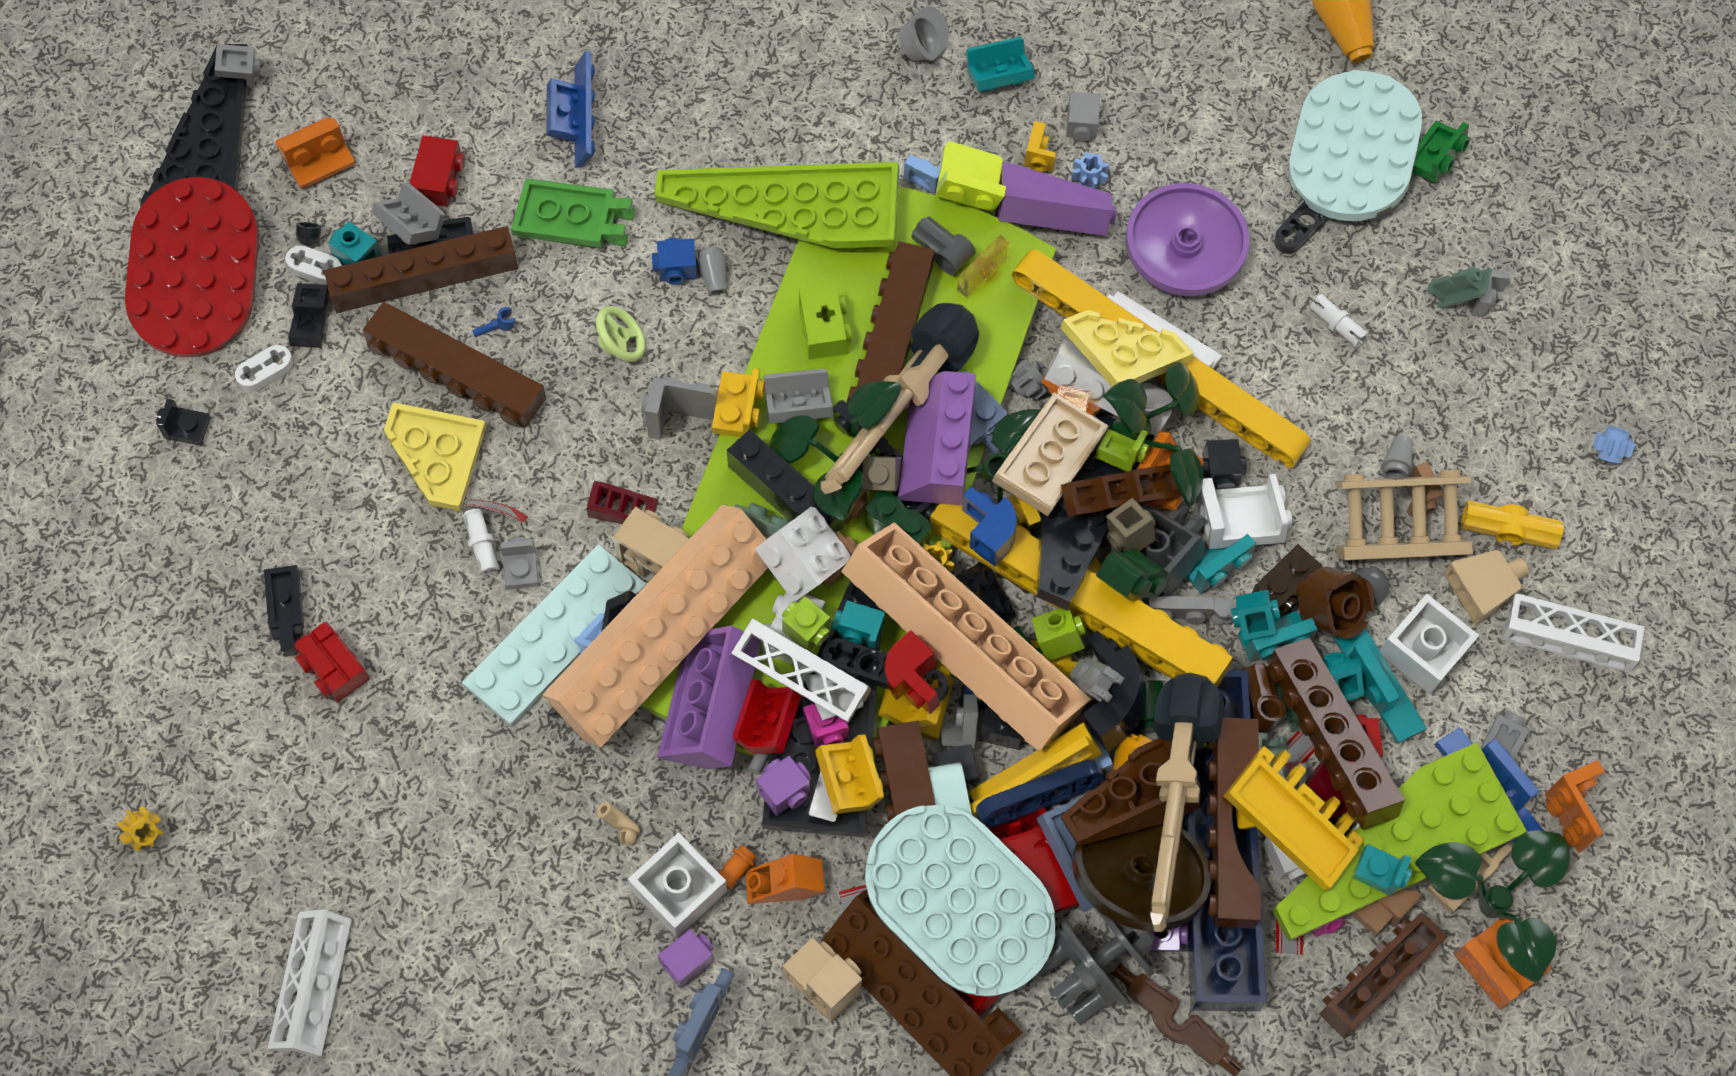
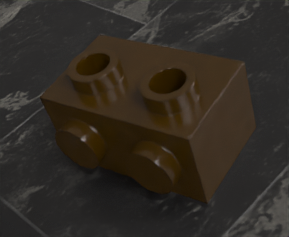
(1286, 576)

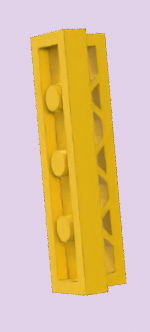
(1062, 752)

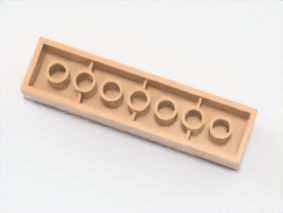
(659, 626)
(966, 636)

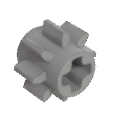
(1029, 378)

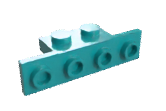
(1382, 687)

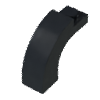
(1117, 719)

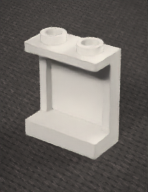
(1244, 511)

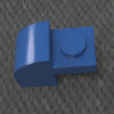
(996, 526)

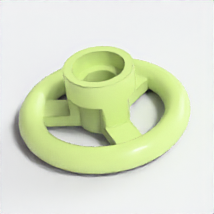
(615, 336)

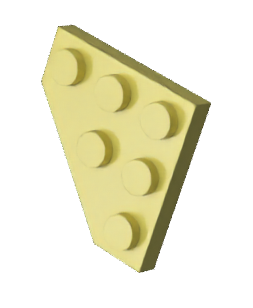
(1124, 348)
(436, 451)

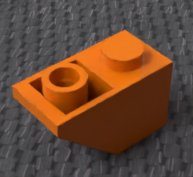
(785, 880)

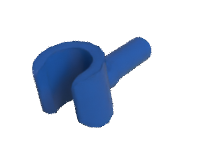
(498, 323)

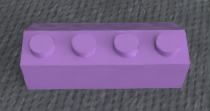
(939, 441)
(708, 701)

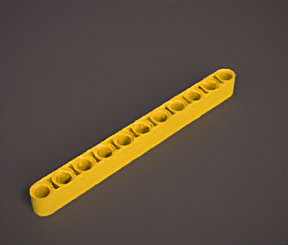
(1218, 395)

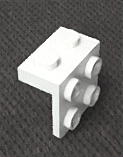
(803, 553)

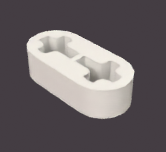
(315, 259)
(264, 368)

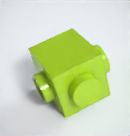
(805, 623)
(1059, 633)

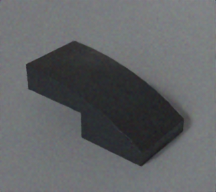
(309, 315)

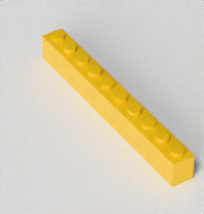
(1131, 623)

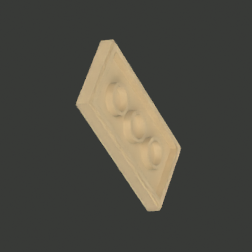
(1050, 453)

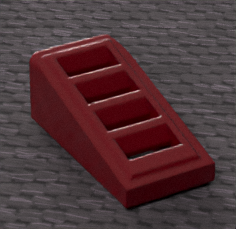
(613, 492)

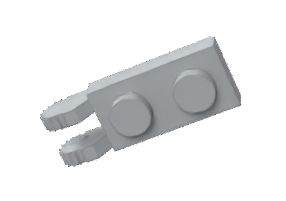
(1195, 609)
(1095, 679)

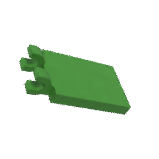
(571, 214)

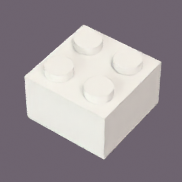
(1428, 643)
(677, 885)

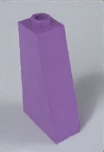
(1053, 202)

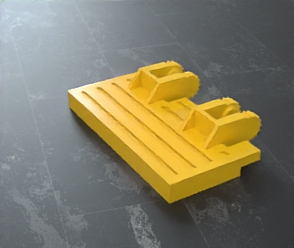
(1295, 817)

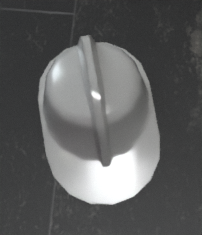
(924, 35)

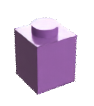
(686, 957)

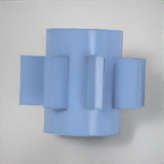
(1090, 170)
(1614, 444)

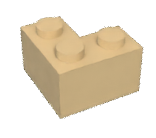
(646, 542)
(824, 978)

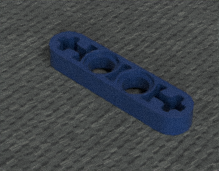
(1039, 793)

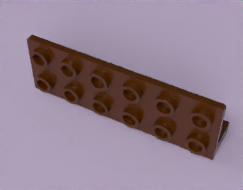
(917, 996)

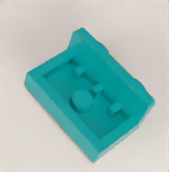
(998, 64)
(1219, 562)
(1288, 629)

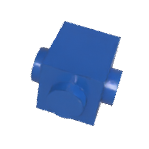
(675, 260)

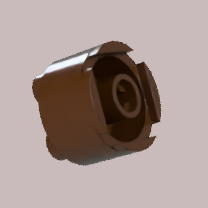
(1336, 601)

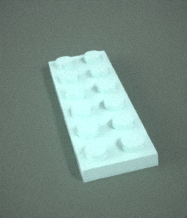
(544, 641)

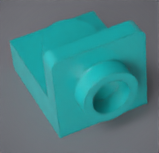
(1382, 870)

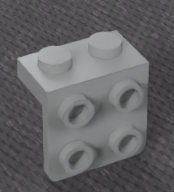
(678, 398)

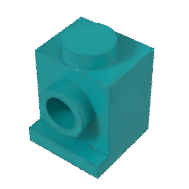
(859, 624)

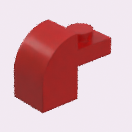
(904, 669)

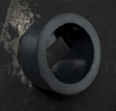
(308, 233)

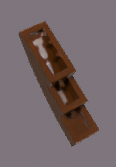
(1114, 490)

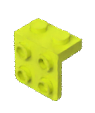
(970, 177)

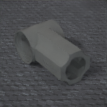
(950, 250)

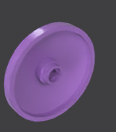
(1187, 239)

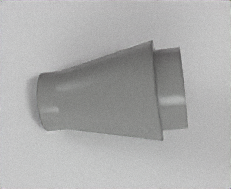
(713, 269)
(1398, 459)

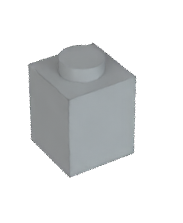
(1083, 116)

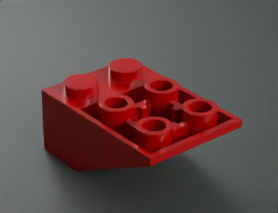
(1029, 844)

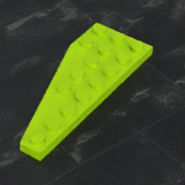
(813, 203)
(1443, 803)

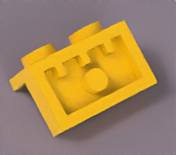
(736, 403)

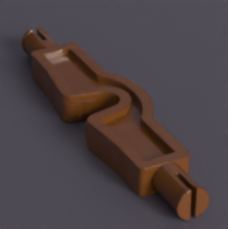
(1191, 1033)

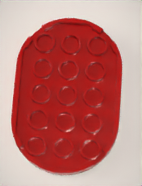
(192, 267)

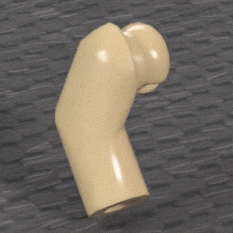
(620, 821)

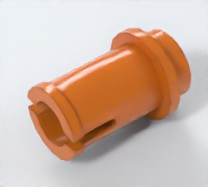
(737, 865)

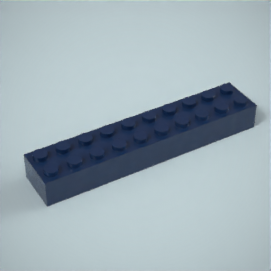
(1225, 961)

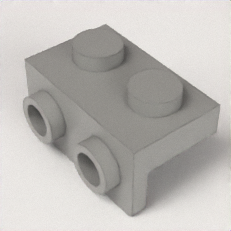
(410, 216)
(798, 394)

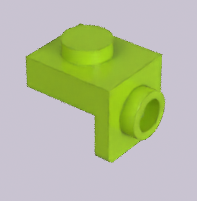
(1122, 450)

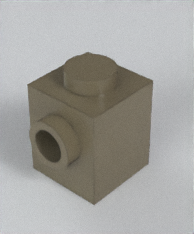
(1130, 527)

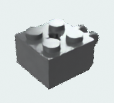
(1176, 546)

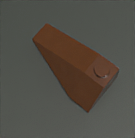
(1125, 799)

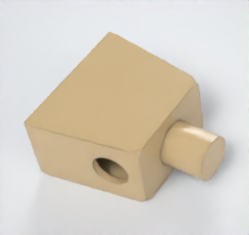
(1485, 582)

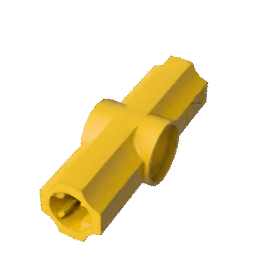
(1512, 524)

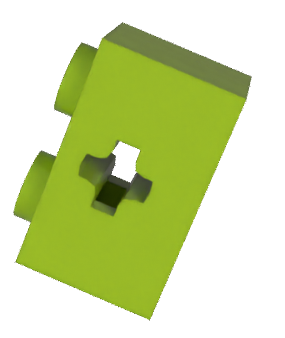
(817, 306)

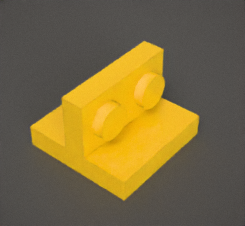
(903, 711)

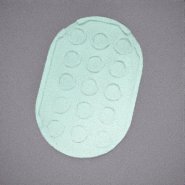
(1355, 145)
(960, 900)

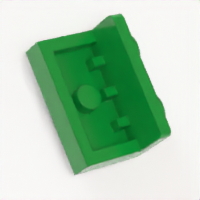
(1438, 150)

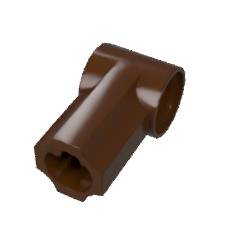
(1263, 698)

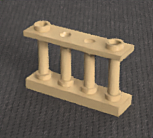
(1420, 542)

